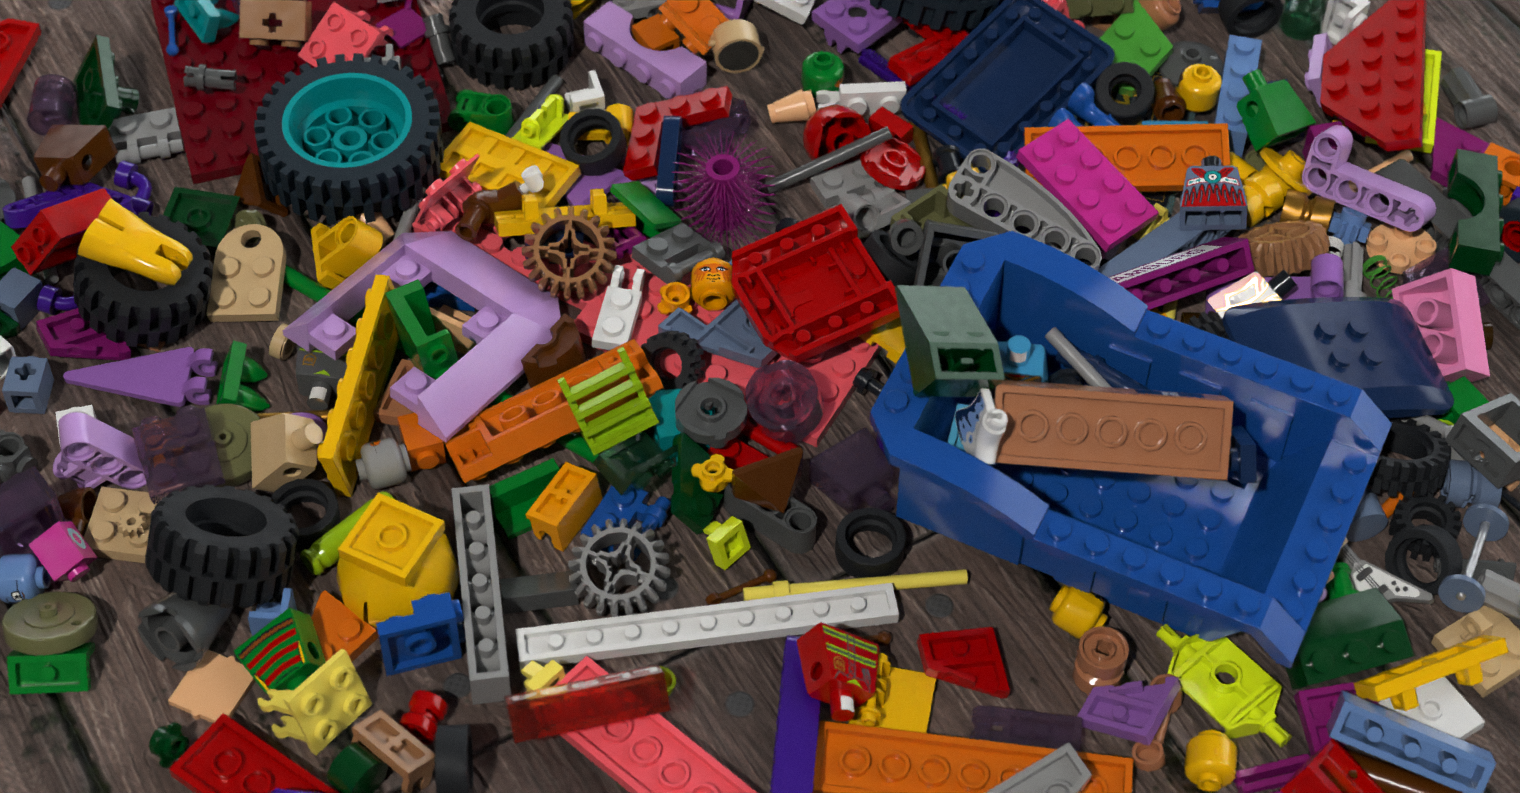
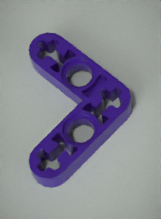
(22, 212)

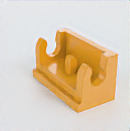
(565, 505)

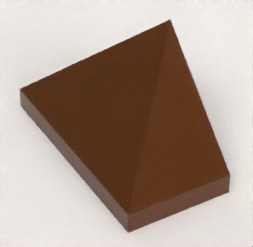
(254, 190)
(769, 480)

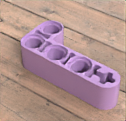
(1414, 206)

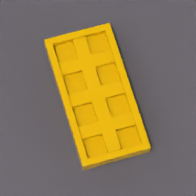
(505, 159)

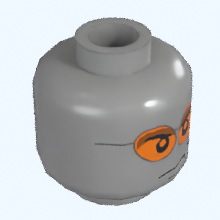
(383, 463)

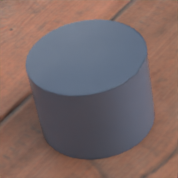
(1369, 518)

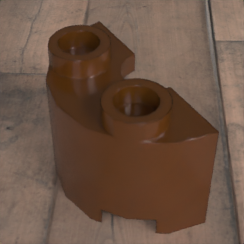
(557, 355)

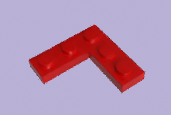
(921, 58)
(646, 131)

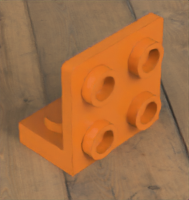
(694, 20)

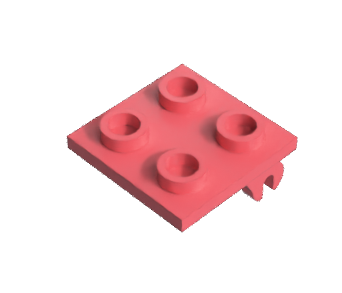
(343, 33)

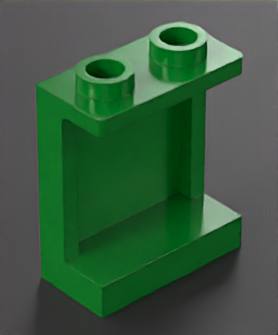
(426, 348)

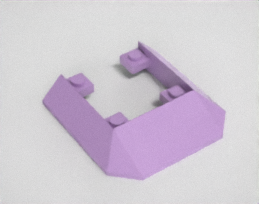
(505, 328)

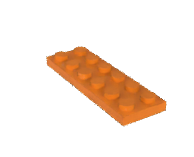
(1153, 155)

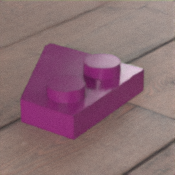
(1446, 142)
(72, 337)

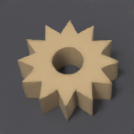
(125, 520)

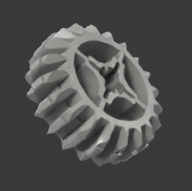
(631, 576)

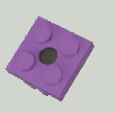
(853, 24)

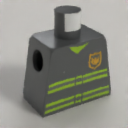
(318, 376)

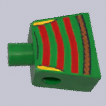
(283, 652)

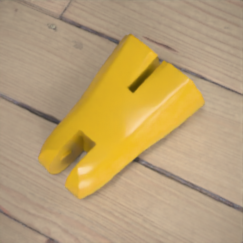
(133, 245)

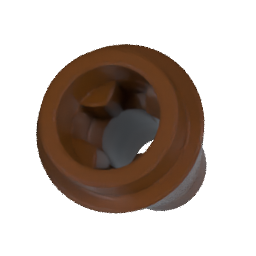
(1167, 101)

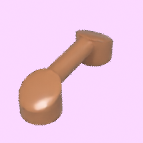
(1152, 756)

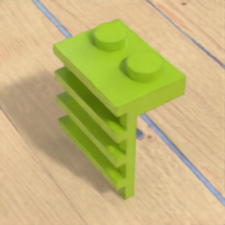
(618, 423)

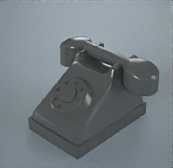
(936, 244)

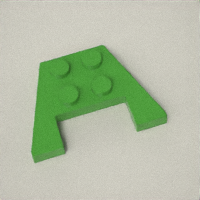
(1138, 41)

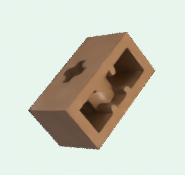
(295, 18)

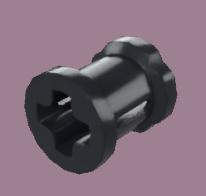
(947, 160)

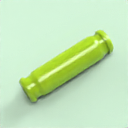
(324, 550)

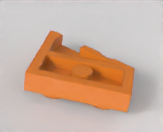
(340, 628)

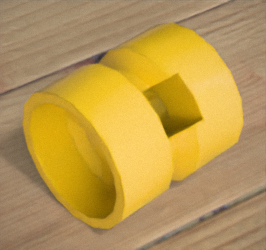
(1263, 197)

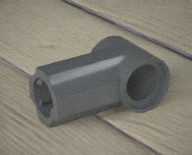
(1470, 105)

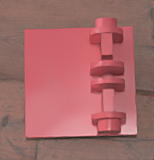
(446, 197)

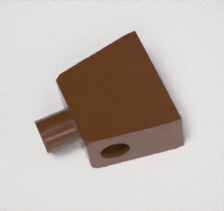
(73, 154)

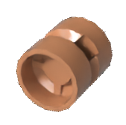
(1100, 659)

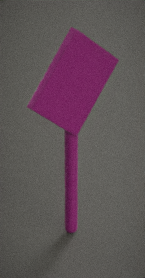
(406, 26)

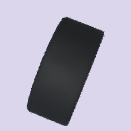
(1252, 24)
(584, 122)
(892, 265)
(309, 491)
(870, 520)
(1441, 540)
(454, 759)

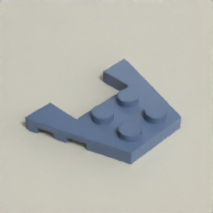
(727, 335)

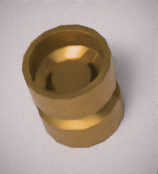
(1299, 207)

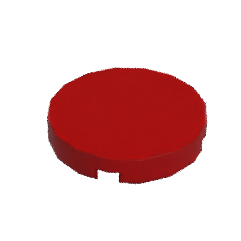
(894, 165)

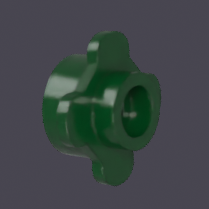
(168, 744)

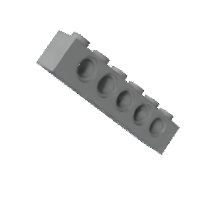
(480, 594)

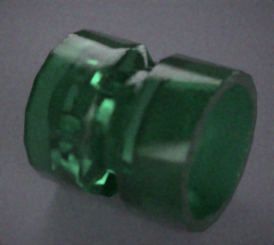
(1302, 18)

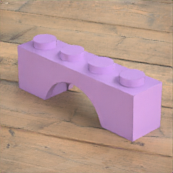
(668, 71)

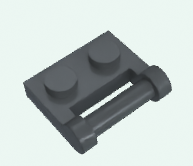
(675, 252)

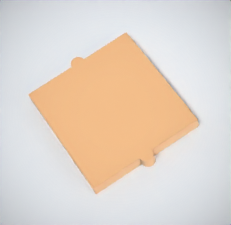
(212, 687)

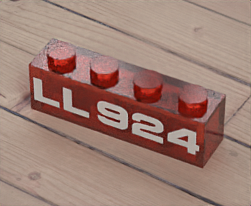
(587, 703)

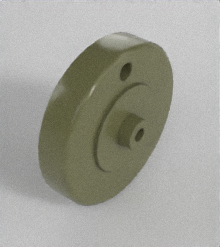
(233, 439)
(50, 623)

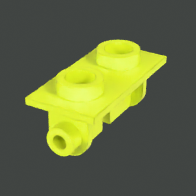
(543, 123)

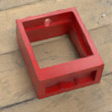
(57, 232)
(1329, 773)

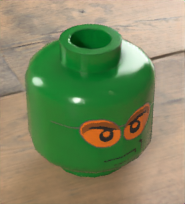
(822, 72)

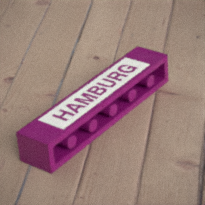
(1188, 271)

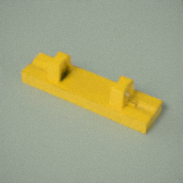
(519, 221)
(1460, 659)

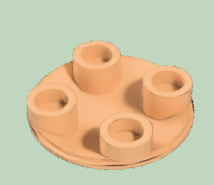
(1399, 247)

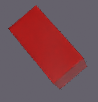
(898, 127)

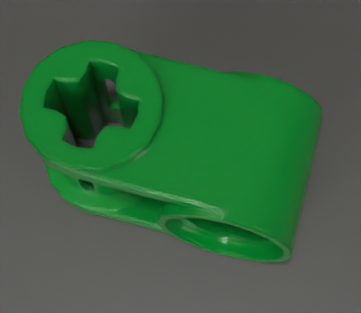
(483, 109)

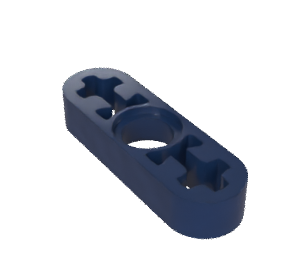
(670, 147)

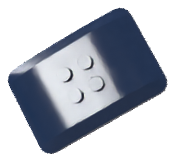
(1006, 78)
(1352, 340)

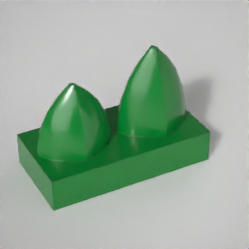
(239, 369)

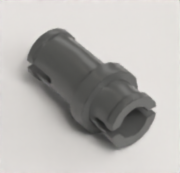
(438, 35)
(210, 78)

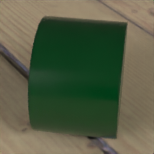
(357, 770)

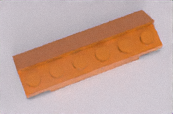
(539, 416)

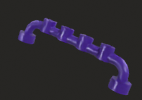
(126, 175)

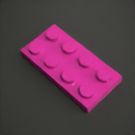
(1087, 184)

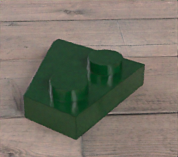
(689, 500)

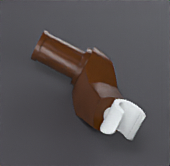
(481, 205)

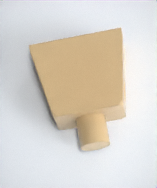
(283, 450)

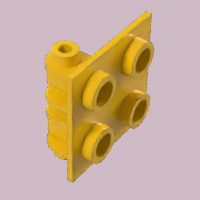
(900, 700)

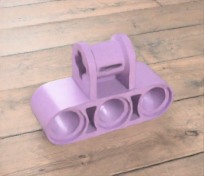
(96, 453)

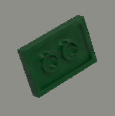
(98, 93)

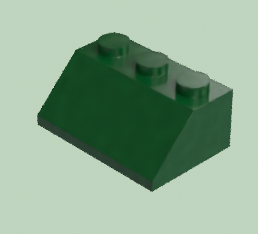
(1348, 638)

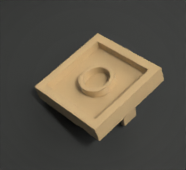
(1486, 622)

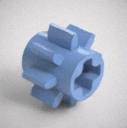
(1349, 226)

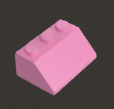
(1449, 321)

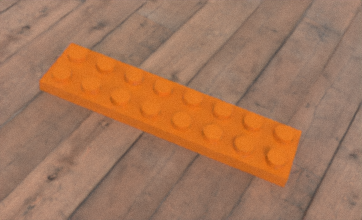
(902, 761)

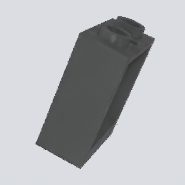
(1473, 435)

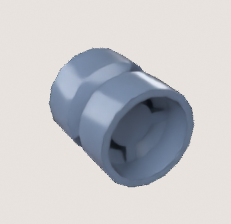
(1467, 485)

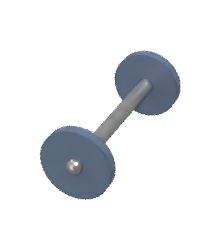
(1462, 591)

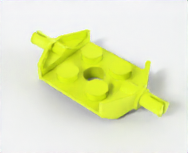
(1238, 707)

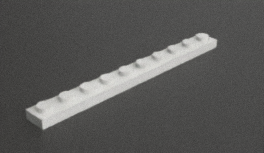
(706, 625)

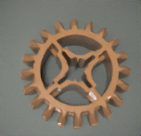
(1286, 246)
(581, 253)

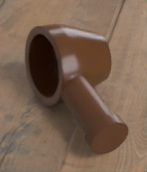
(78, 506)

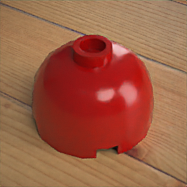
(832, 129)

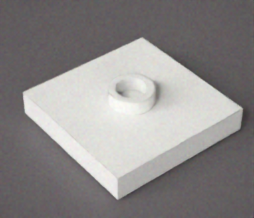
(1442, 709)

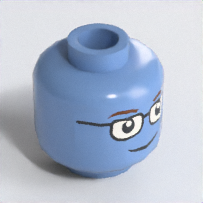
(22, 577)

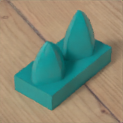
(205, 18)

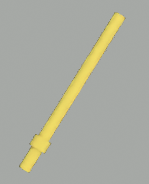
(899, 582)

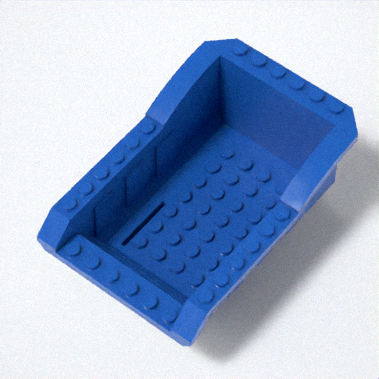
(1160, 546)

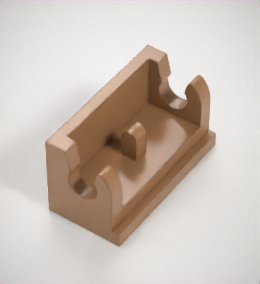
(397, 749)

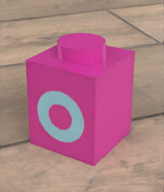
(63, 552)

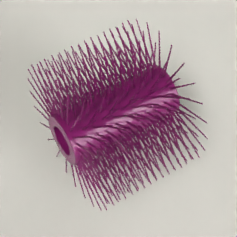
(724, 191)

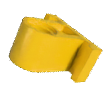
(343, 249)

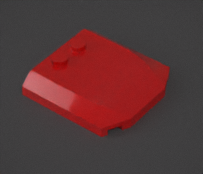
(812, 286)

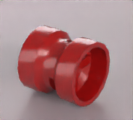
(424, 713)

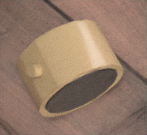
(736, 46)

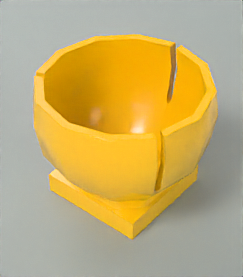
(394, 559)

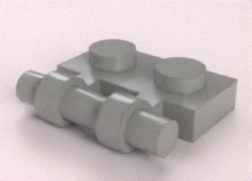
(147, 136)
(846, 179)

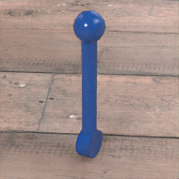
(171, 12)

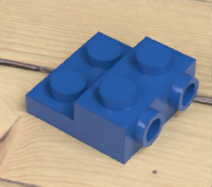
(425, 637)

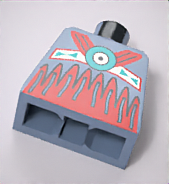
(1213, 197)

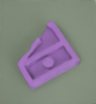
(1129, 709)

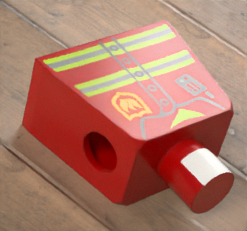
(838, 668)

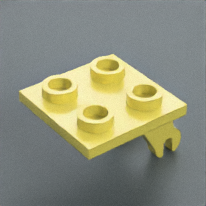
(321, 704)

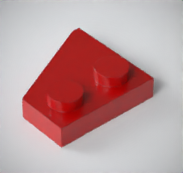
(965, 659)

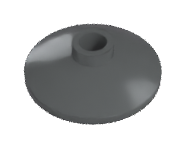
(1186, 54)

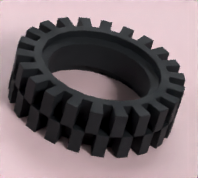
(1421, 474)

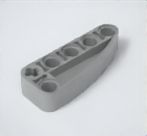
(1019, 202)

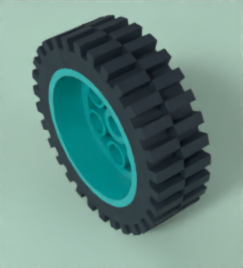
(349, 138)

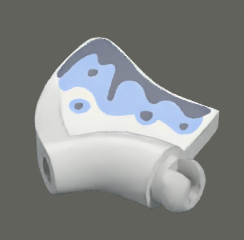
(981, 427)

